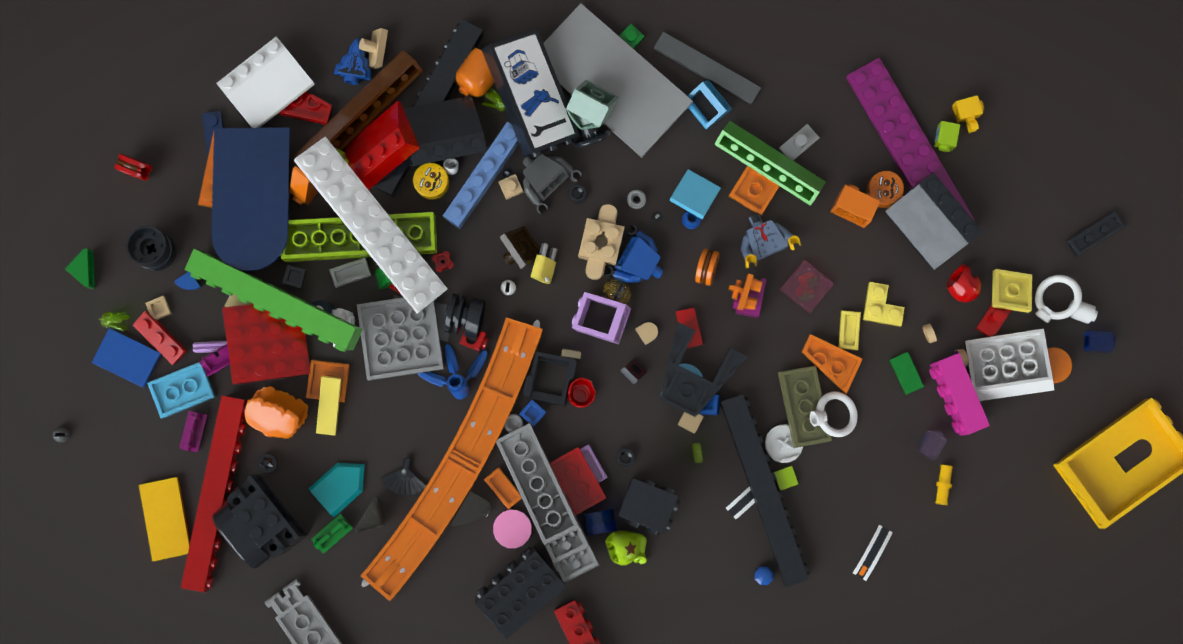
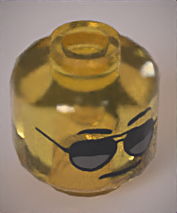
(617, 291)

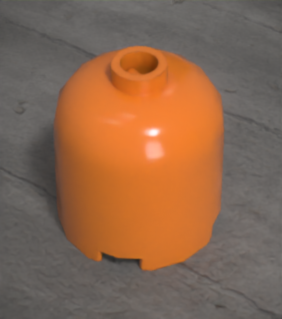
(474, 75)

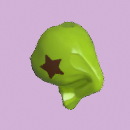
(626, 547)

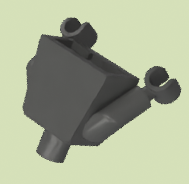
(545, 176)

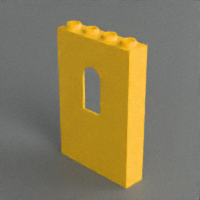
(1099, 479)

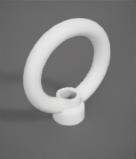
(1047, 314)
(819, 417)

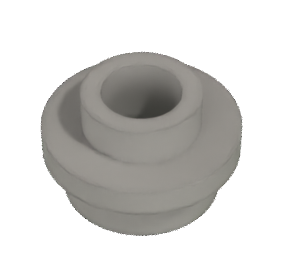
(636, 193)

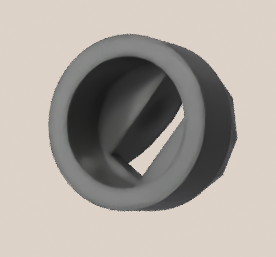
(59, 438)

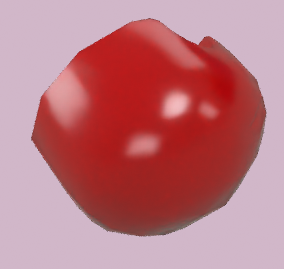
(581, 392)

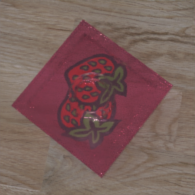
(806, 286)

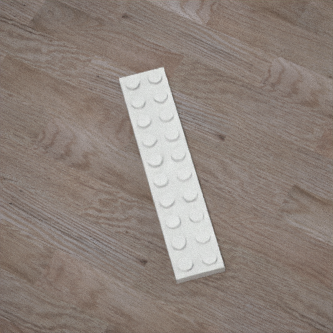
(370, 224)

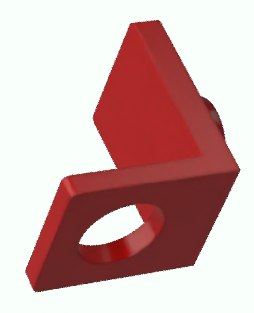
(480, 344)

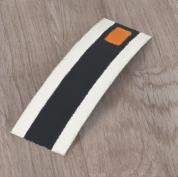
(741, 503)
(873, 553)

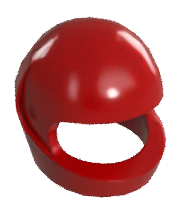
(966, 287)

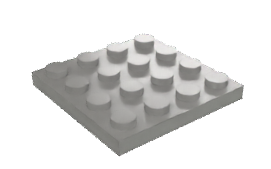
(399, 339)

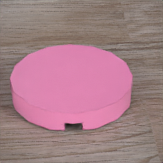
(512, 529)

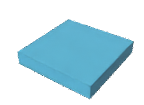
(695, 194)

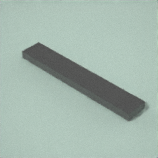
(707, 68)

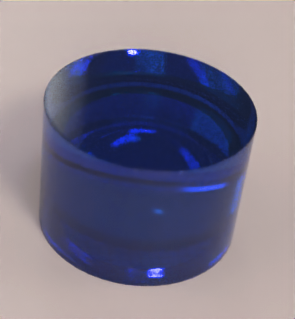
(599, 522)

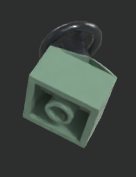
(590, 109)

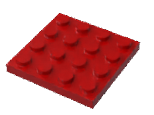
(263, 346)

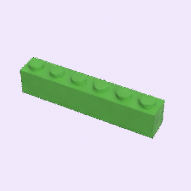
(770, 163)

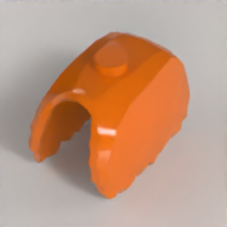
(275, 413)

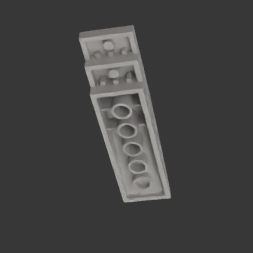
(547, 503)

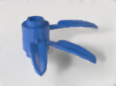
(456, 383)

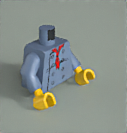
(765, 240)

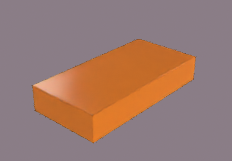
(503, 488)

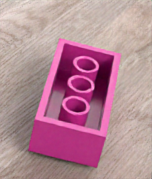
(959, 395)

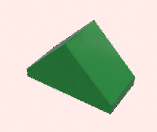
(83, 268)

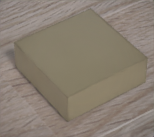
(571, 354)

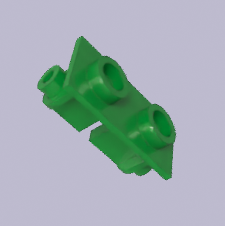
(331, 534)

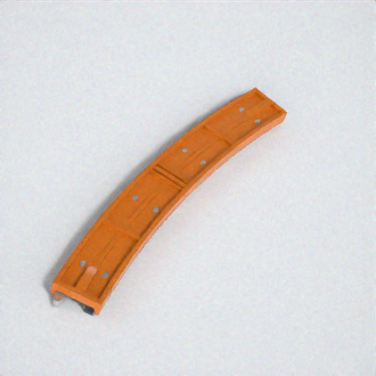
(461, 462)

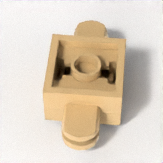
(601, 242)

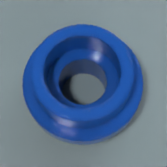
(690, 225)

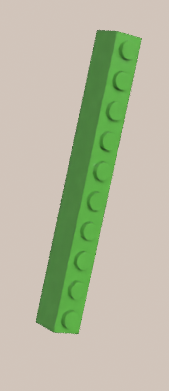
(273, 299)

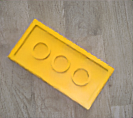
(165, 518)

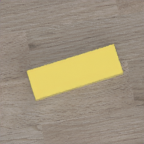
(328, 405)

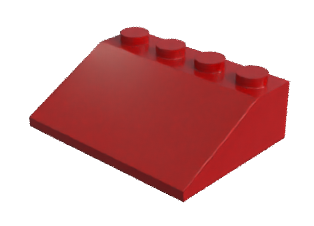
(381, 146)

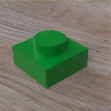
(632, 36)

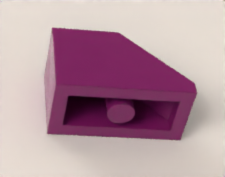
(747, 312)

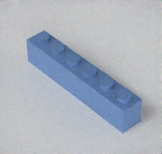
(482, 177)

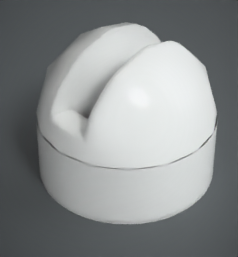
(451, 166)
(512, 288)

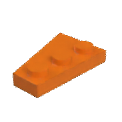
(832, 361)

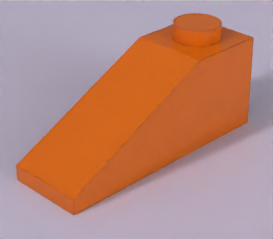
(301, 187)

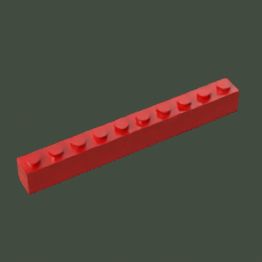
(214, 494)

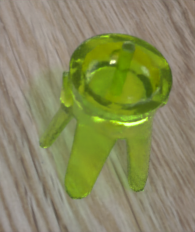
(495, 97)
(112, 319)

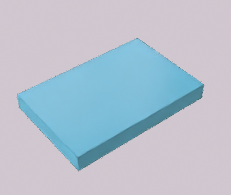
(181, 390)

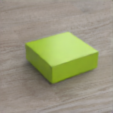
(786, 478)

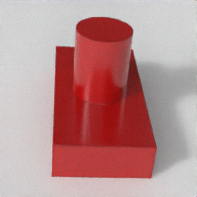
(688, 318)
(992, 321)

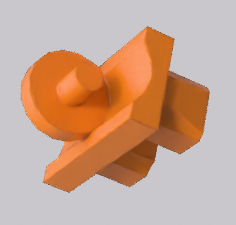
(750, 284)

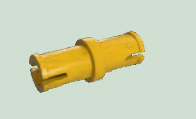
(944, 485)

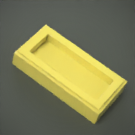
(849, 330)

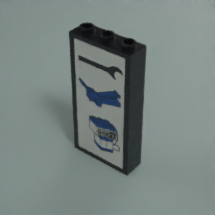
(530, 93)

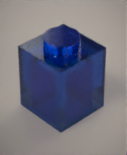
(1099, 341)

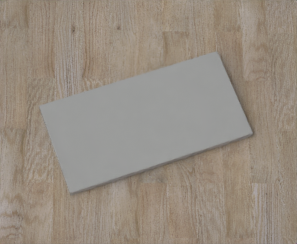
(592, 52)

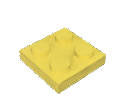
(1012, 290)

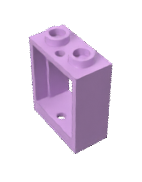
(618, 323)

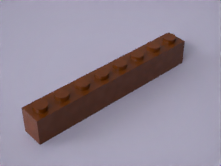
(368, 102)

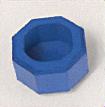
(763, 575)

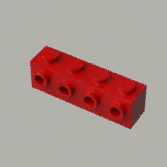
(574, 624)

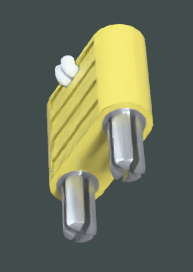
(544, 266)

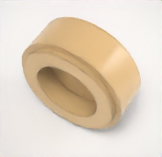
(929, 333)
(963, 354)

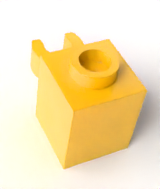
(967, 111)

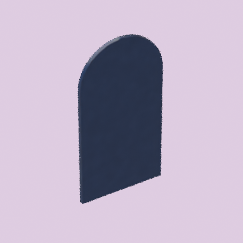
(250, 195)

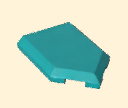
(339, 486)

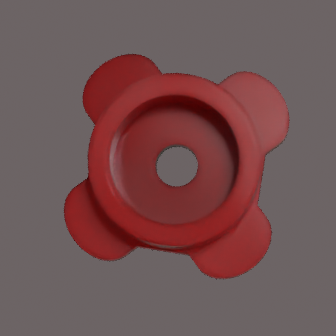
(441, 266)

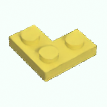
(876, 308)

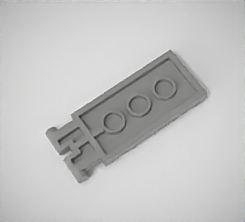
(301, 617)

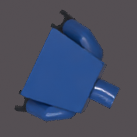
(638, 259)

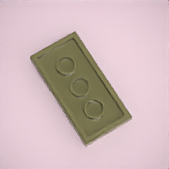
(801, 395)

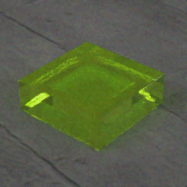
(697, 454)

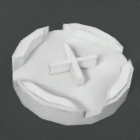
(780, 446)

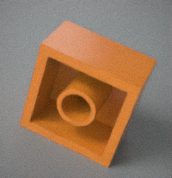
(855, 205)

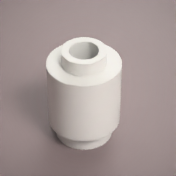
(1085, 312)

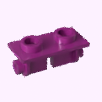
(215, 363)
(193, 431)

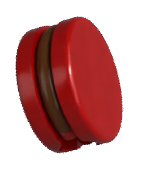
(133, 167)

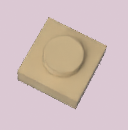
(510, 187)

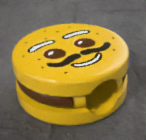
(431, 181)

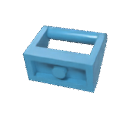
(715, 99)

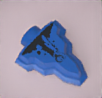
(354, 65)

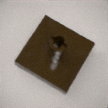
(520, 246)

